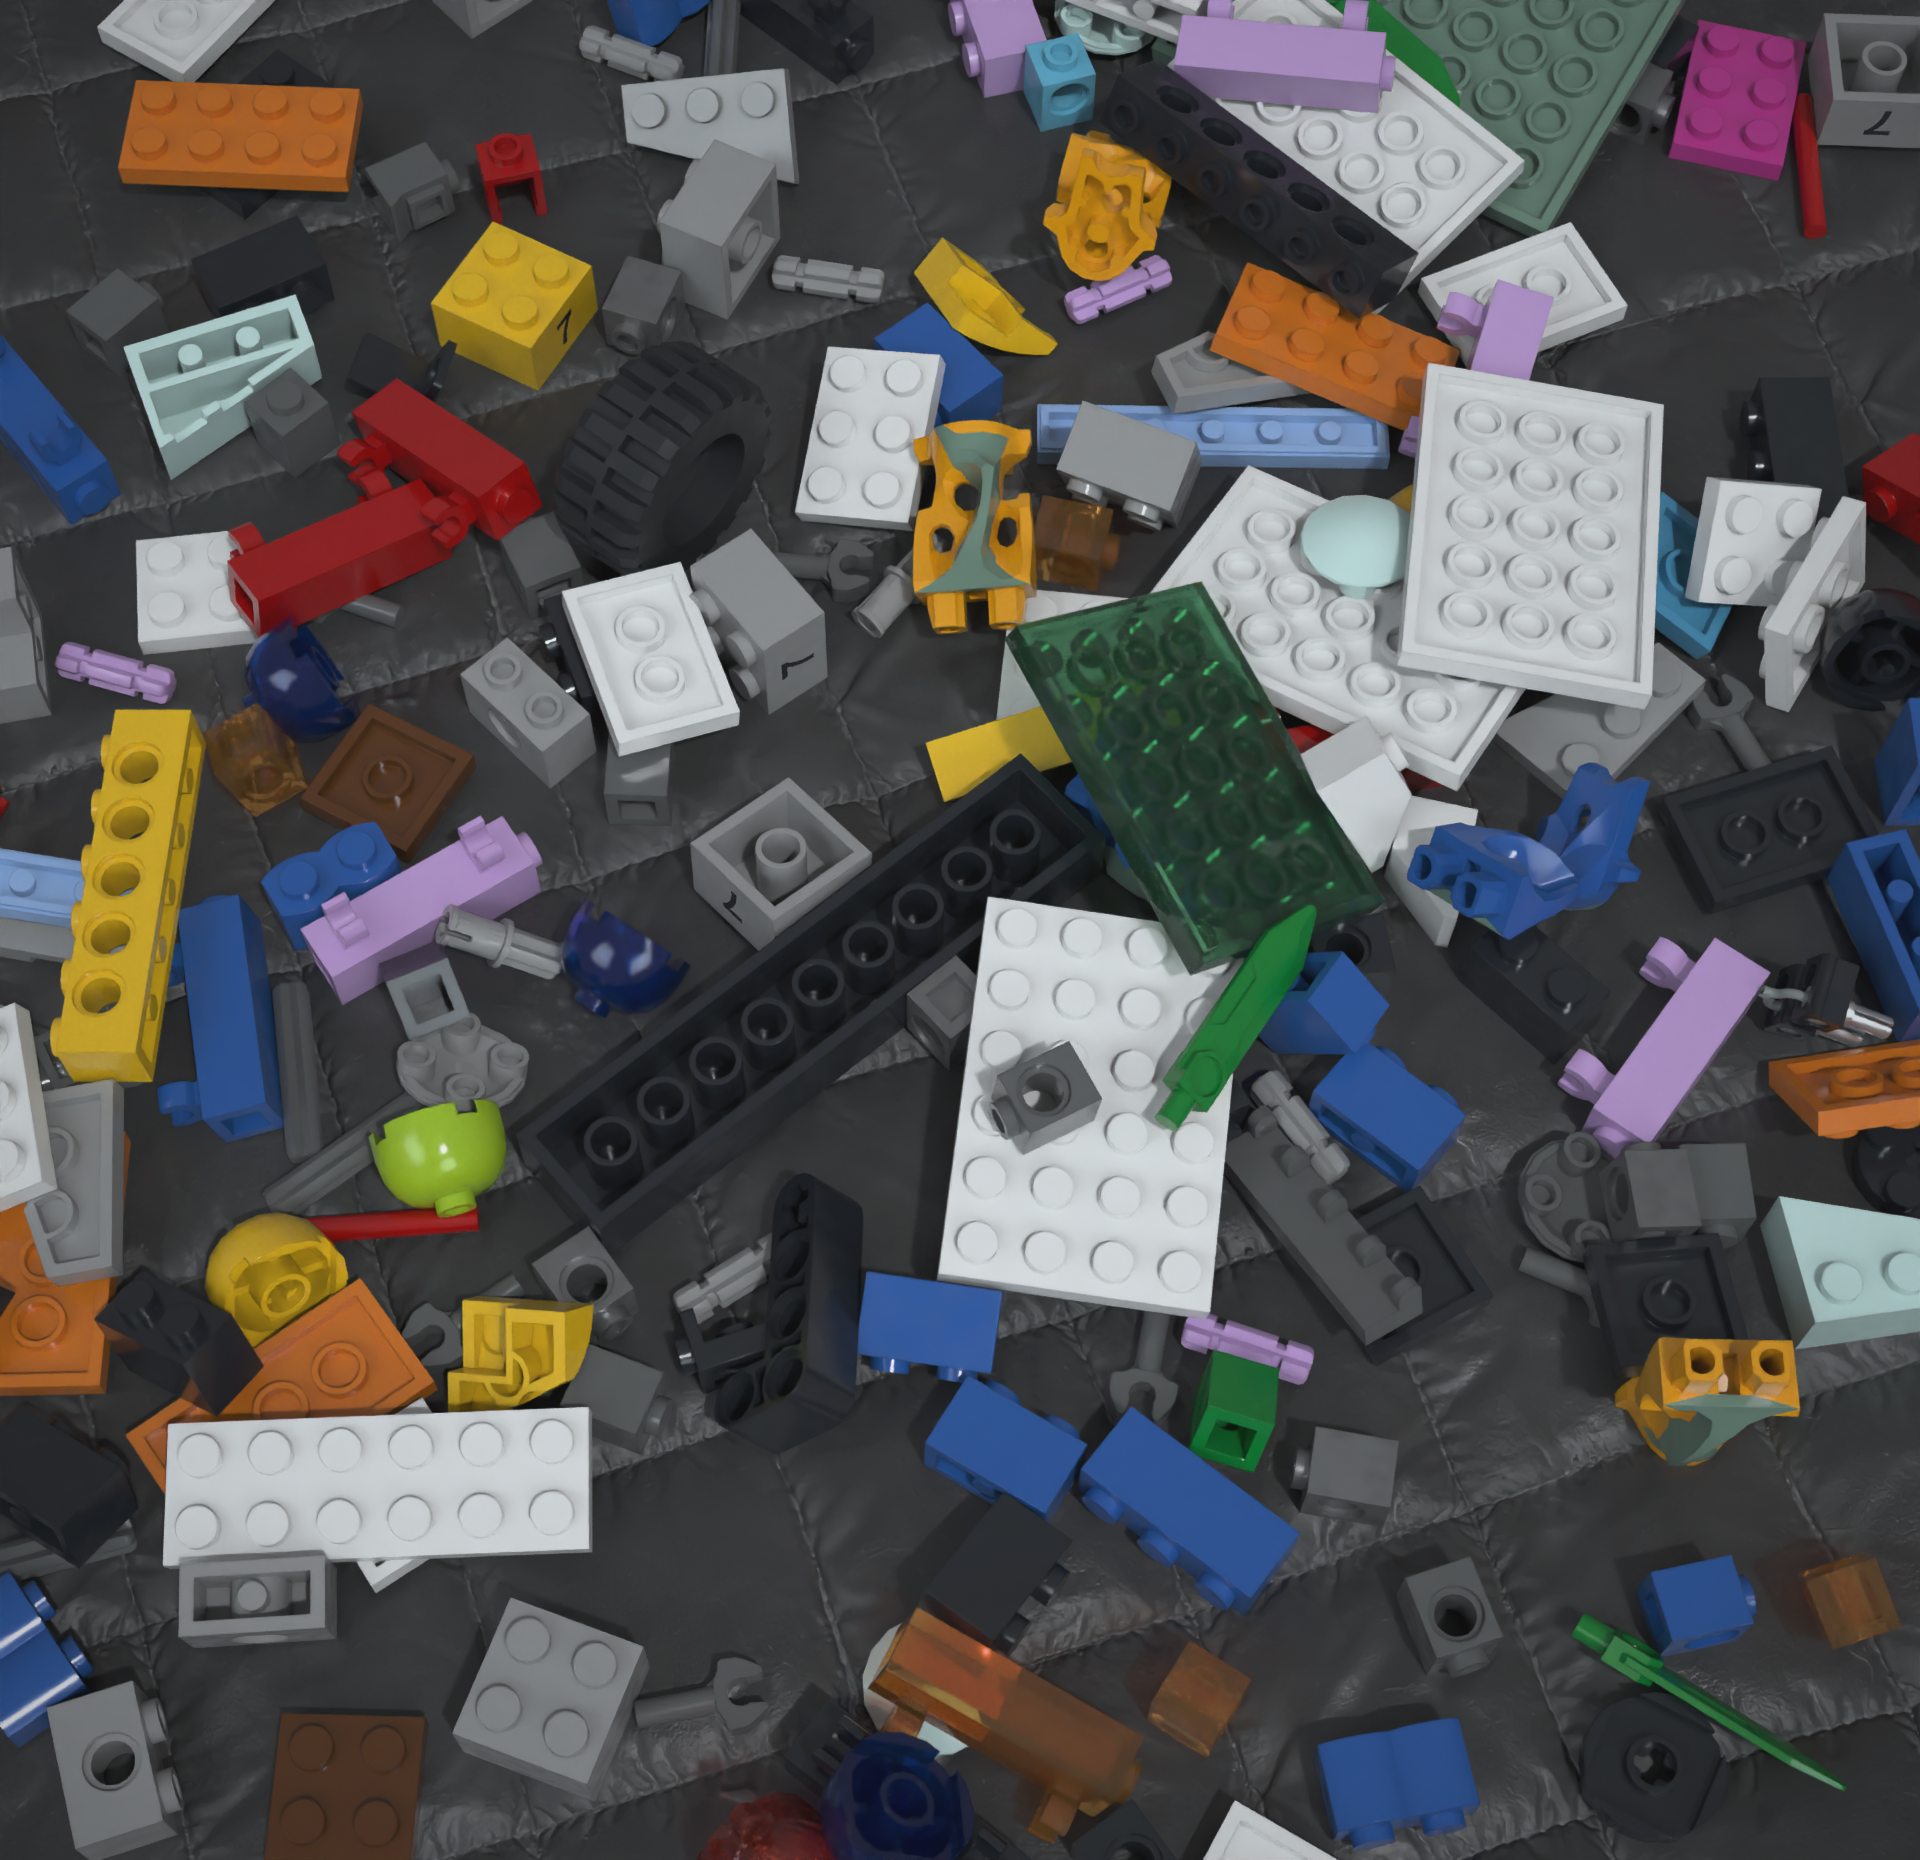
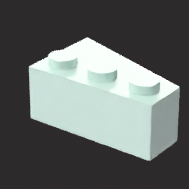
(204, 374)
(1843, 1271)

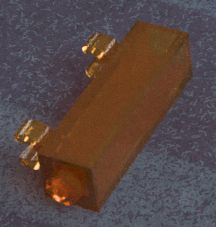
(1010, 1718)

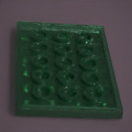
(1192, 771)

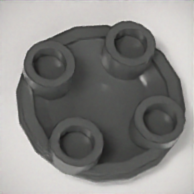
(1564, 1195)

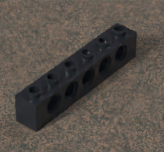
(1258, 187)

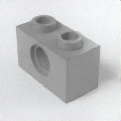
(528, 712)
(257, 1601)
(86, 1739)

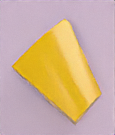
(978, 303)
(517, 1351)

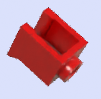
(509, 162)

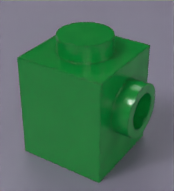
(1233, 1411)

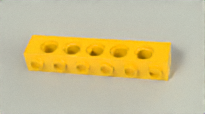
(127, 1037)

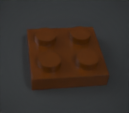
(389, 777)
(347, 1787)

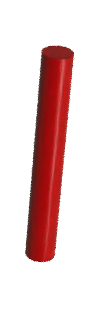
(1808, 167)
(394, 1224)

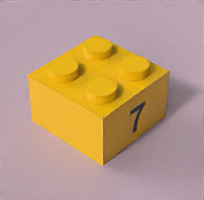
(515, 305)

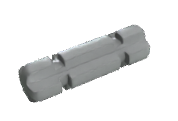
(629, 55)
(828, 279)
(1300, 1125)
(726, 1281)

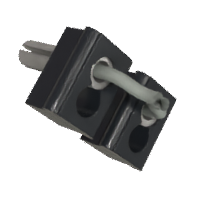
(1818, 1001)

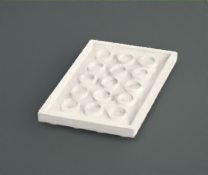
(1409, 167)
(1533, 537)
(1327, 652)
(1122, 1202)

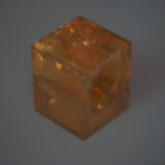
(1074, 543)
(255, 760)
(1849, 1600)
(1198, 1699)

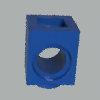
(1696, 1605)

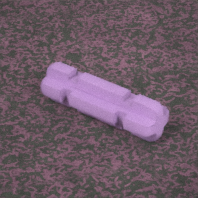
(1119, 291)
(116, 672)
(1249, 1343)

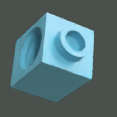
(1059, 82)

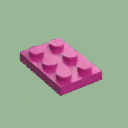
(1738, 100)

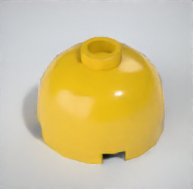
(273, 1273)

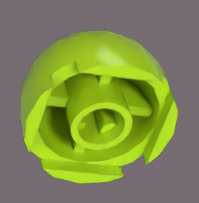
(442, 1156)

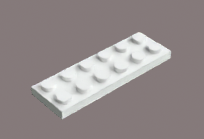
(380, 1487)

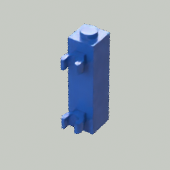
(51, 442)
(229, 1020)

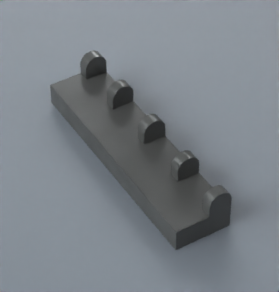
(1320, 1230)

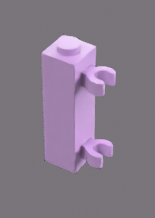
(1286, 60)
(1504, 332)
(479, 873)
(1675, 1049)

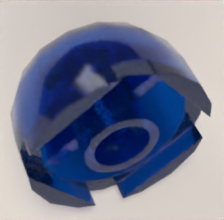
(297, 683)
(617, 964)
(895, 1803)

